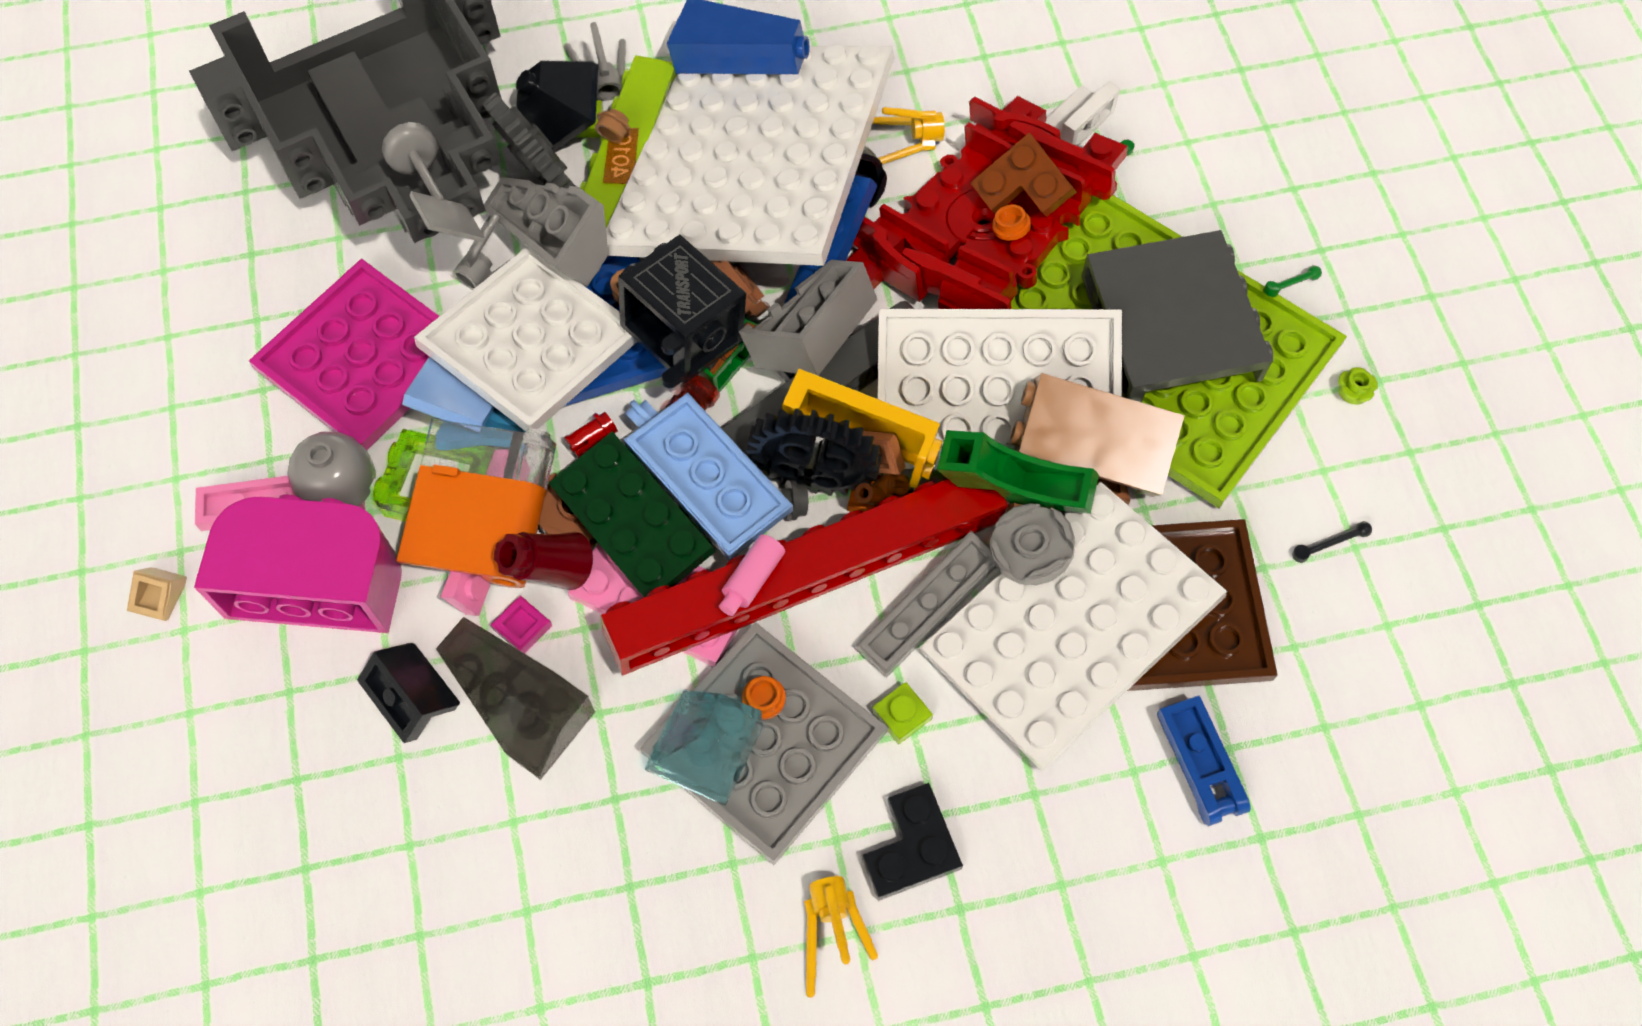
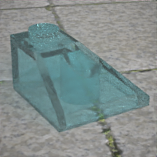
(706, 744)

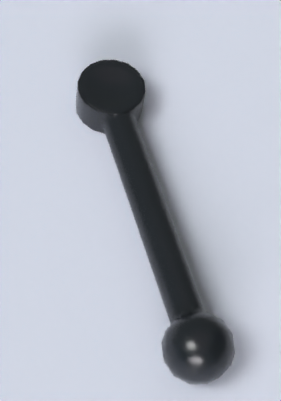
(1301, 552)

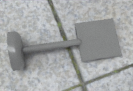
(412, 150)

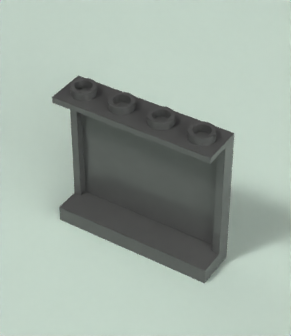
(1180, 312)

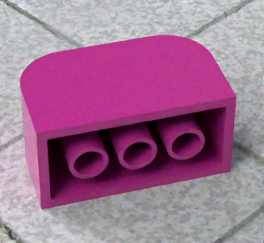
(300, 565)

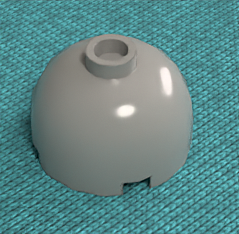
(331, 468)

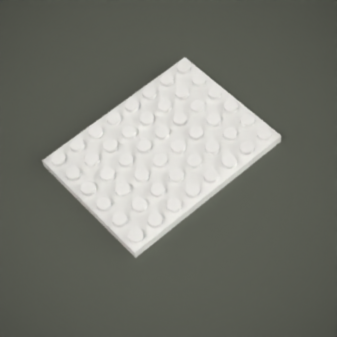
(754, 160)

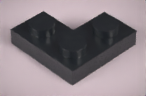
(922, 853)

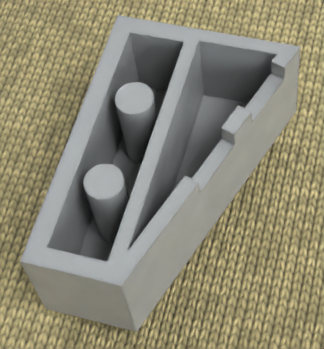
(814, 322)

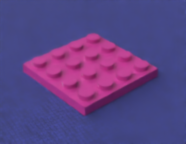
(351, 354)

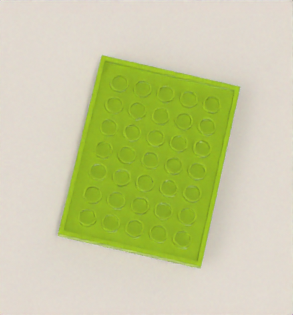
(1225, 417)

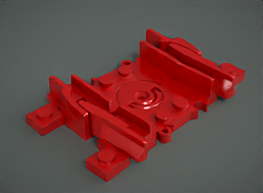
(944, 215)

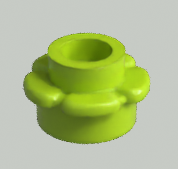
(1351, 391)

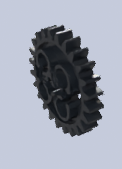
(787, 444)

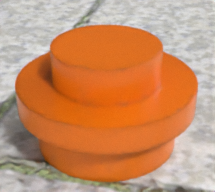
(1011, 223)
(765, 695)

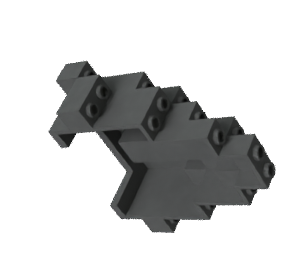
(344, 94)

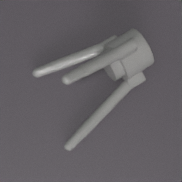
(609, 77)
(475, 265)

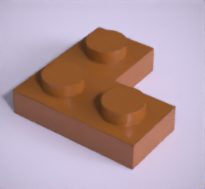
(1021, 169)

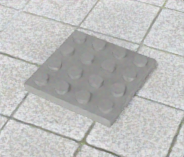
(799, 753)

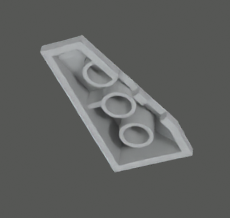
(554, 222)

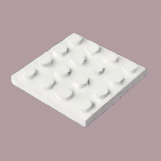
(527, 339)

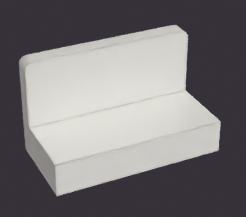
(1084, 112)

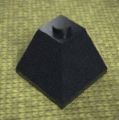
(559, 98)

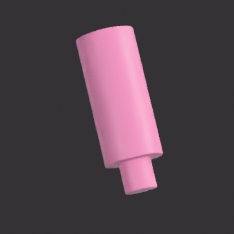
(751, 574)

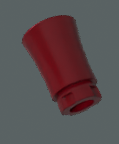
(546, 558)

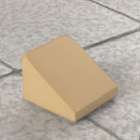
(155, 592)

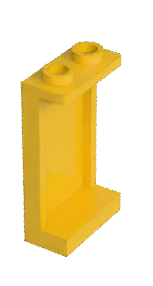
(914, 432)

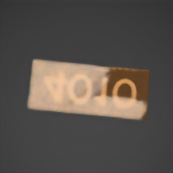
(621, 159)

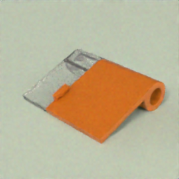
(472, 493)

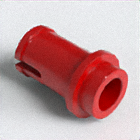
(590, 434)

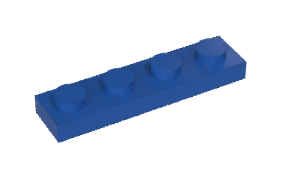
(847, 229)

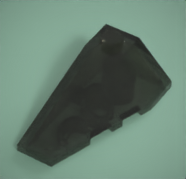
(518, 698)

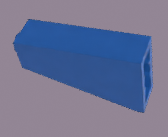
(735, 41)

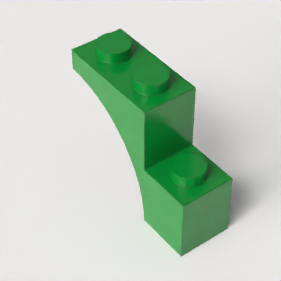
(983, 463)

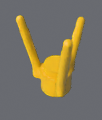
(925, 126)
(831, 903)

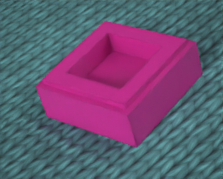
(521, 625)

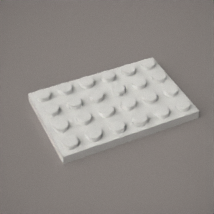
(975, 362)
(1067, 649)

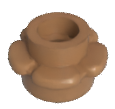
(612, 125)

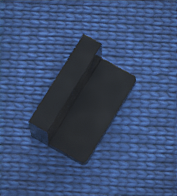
(406, 689)

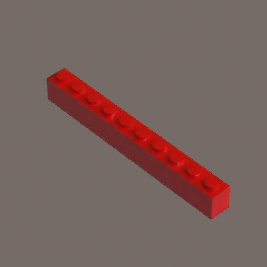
(812, 566)

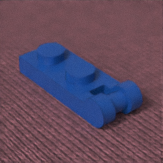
(1203, 760)

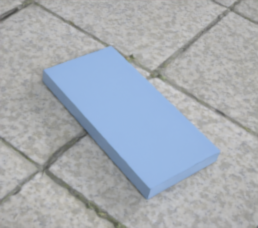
(708, 476)

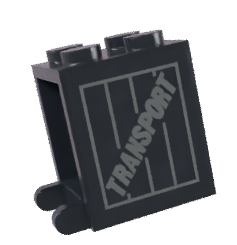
(681, 309)

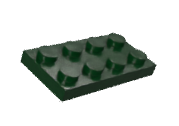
(631, 516)

